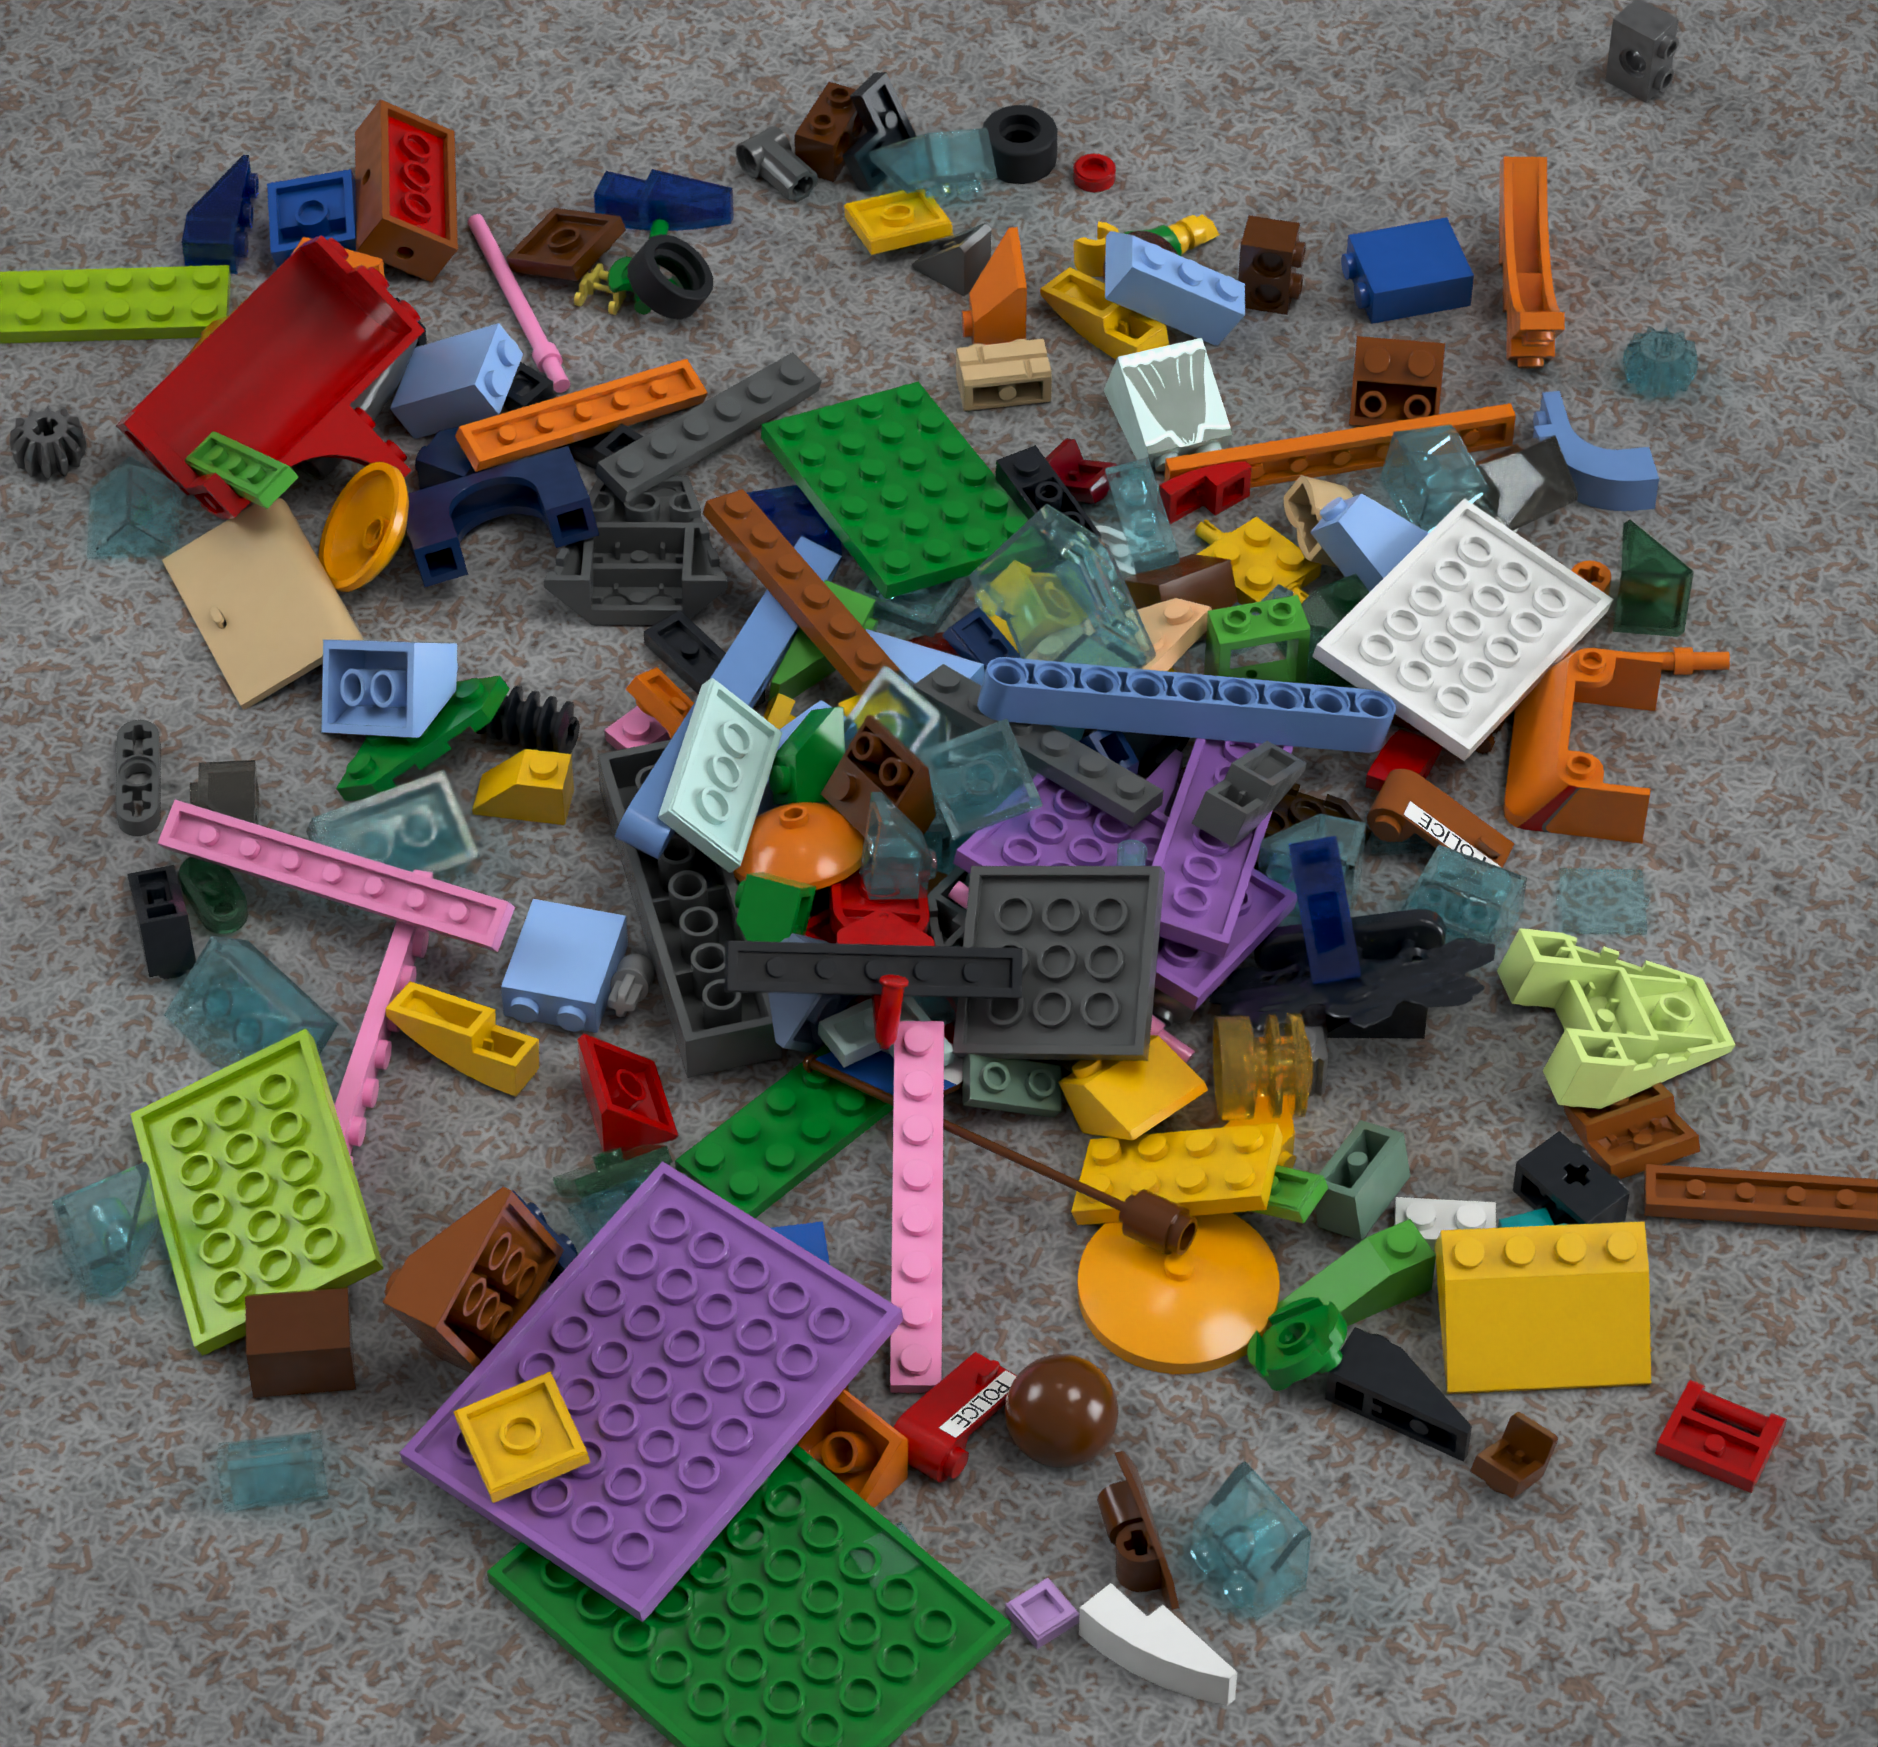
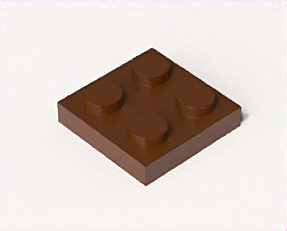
(565, 244)

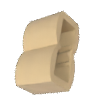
(1302, 509)

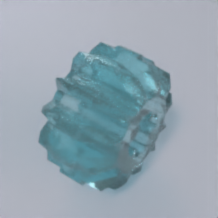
(1660, 361)

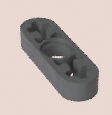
(128, 764)

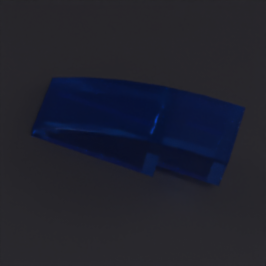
(665, 196)
(1324, 910)

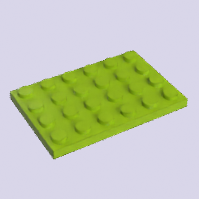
(255, 1187)

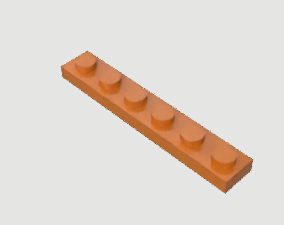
(580, 415)

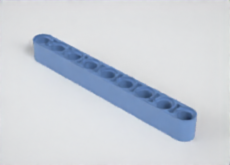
(1185, 705)

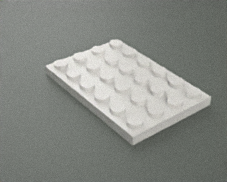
(1463, 628)

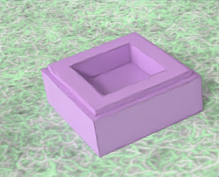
(1042, 1613)

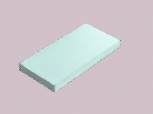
(720, 775)

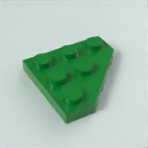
(389, 756)

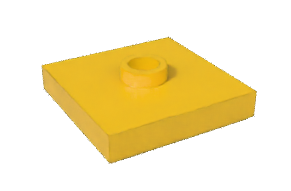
(897, 220)
(521, 1437)

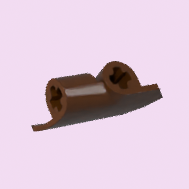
(1132, 1529)

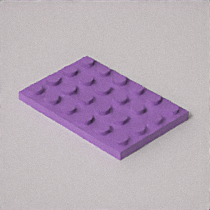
(1080, 834)

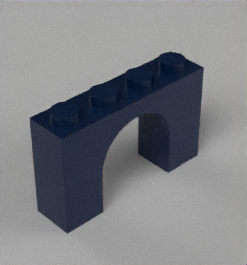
(534, 486)

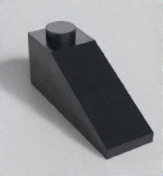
(162, 922)
(1390, 1389)

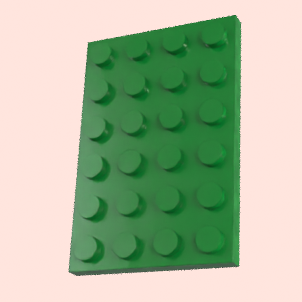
(897, 487)

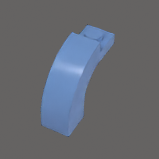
(1601, 476)

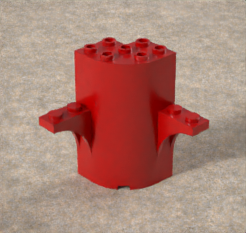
(281, 375)

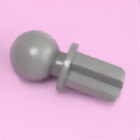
(630, 983)

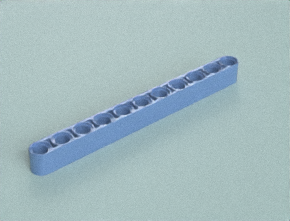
(745, 673)

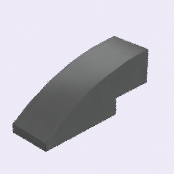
(1248, 792)

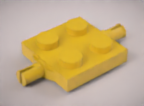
(1259, 559)

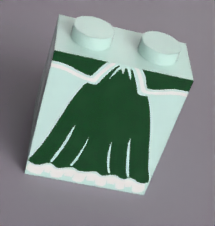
(1168, 402)

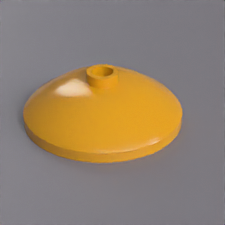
(364, 526)

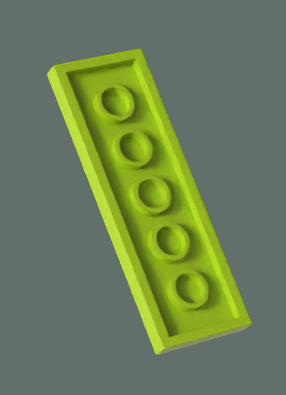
(111, 303)

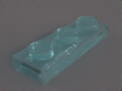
(1142, 515)

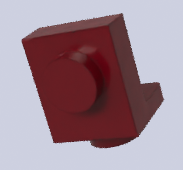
(1082, 477)

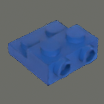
(311, 209)

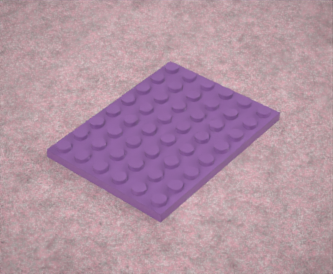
(690, 1371)

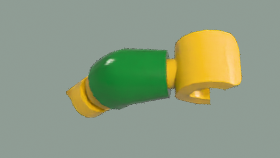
(1183, 236)

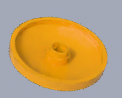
(1179, 1309)

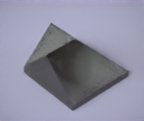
(1526, 482)

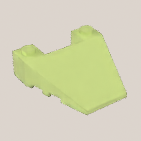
(1619, 1019)

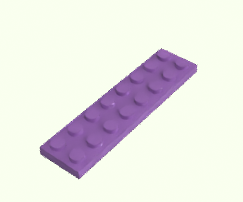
(1203, 874)

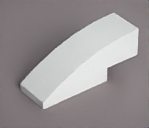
(1156, 1647)

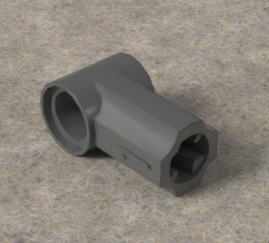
(772, 157)

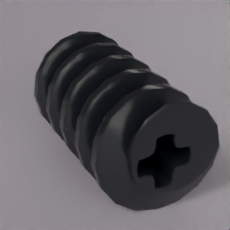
(534, 725)

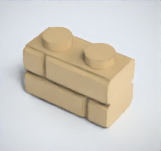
(1003, 374)

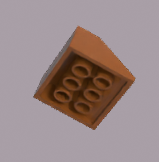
(474, 1279)

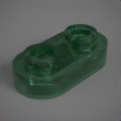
(215, 897)

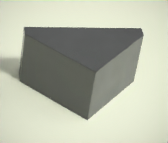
(957, 259)

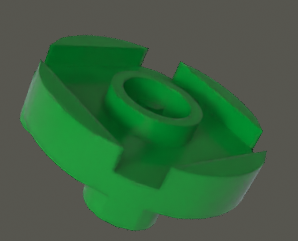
(1299, 1343)

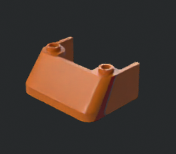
(1565, 788)

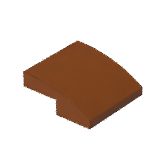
(1634, 1132)

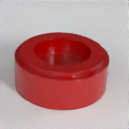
(1094, 172)

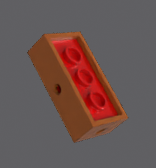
(405, 191)

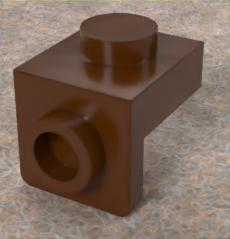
(1517, 1457)

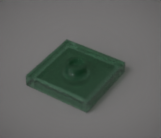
(611, 1169)

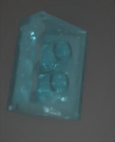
(402, 827)
(242, 1003)

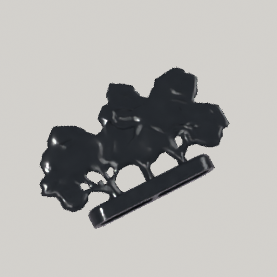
(1388, 976)

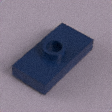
(979, 639)

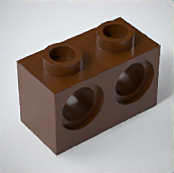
(829, 131)
(1269, 264)

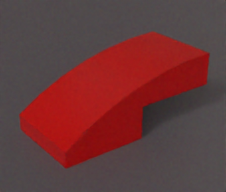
(1210, 486)
(1403, 752)

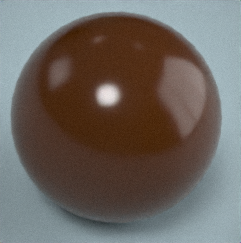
(1061, 1411)

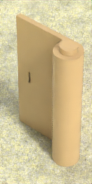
(271, 594)

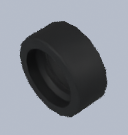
(657, 290)

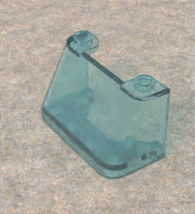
(1062, 596)

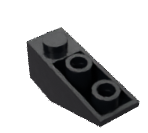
(1034, 483)

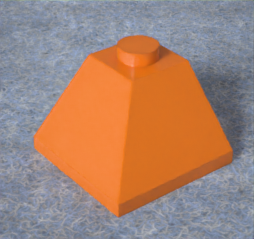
(999, 296)

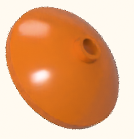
(803, 844)

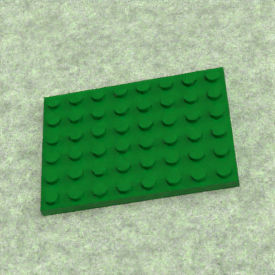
(774, 1626)

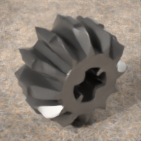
(48, 442)

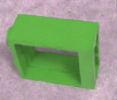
(1237, 629)

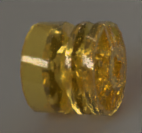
(1260, 1066)

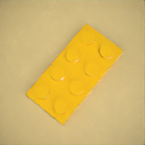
(1194, 1168)

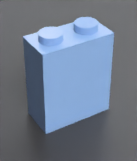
(456, 381)
(564, 966)

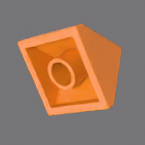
(858, 1448)

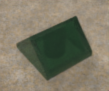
(1649, 586)

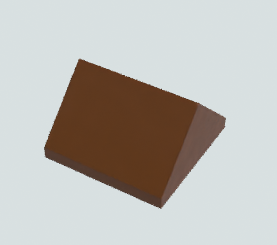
(1194, 579)
(299, 1342)

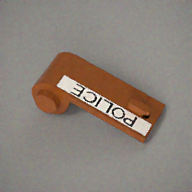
(1415, 805)

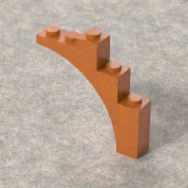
(1525, 256)

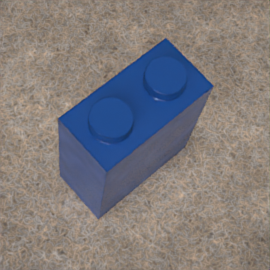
(1408, 270)

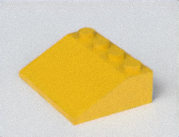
(1544, 1307)

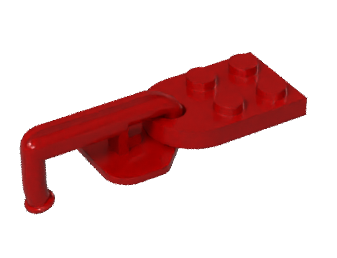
(879, 922)

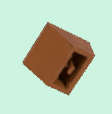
(1395, 380)

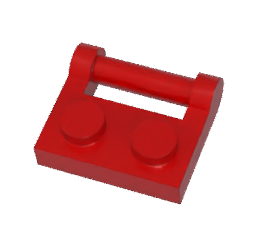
(1715, 1446)

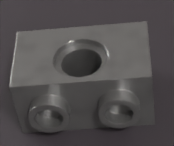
(1642, 50)

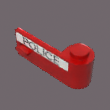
(950, 1413)

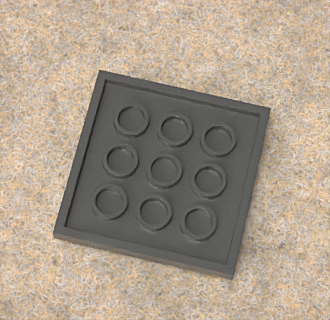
(1084, 961)

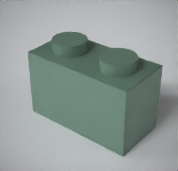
(1362, 1179)

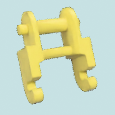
(590, 283)

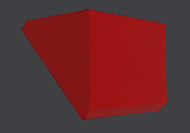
(623, 1096)

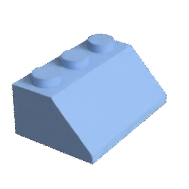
(1171, 288)
(385, 686)

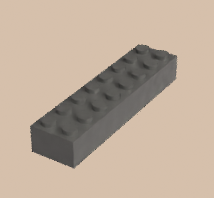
(686, 919)

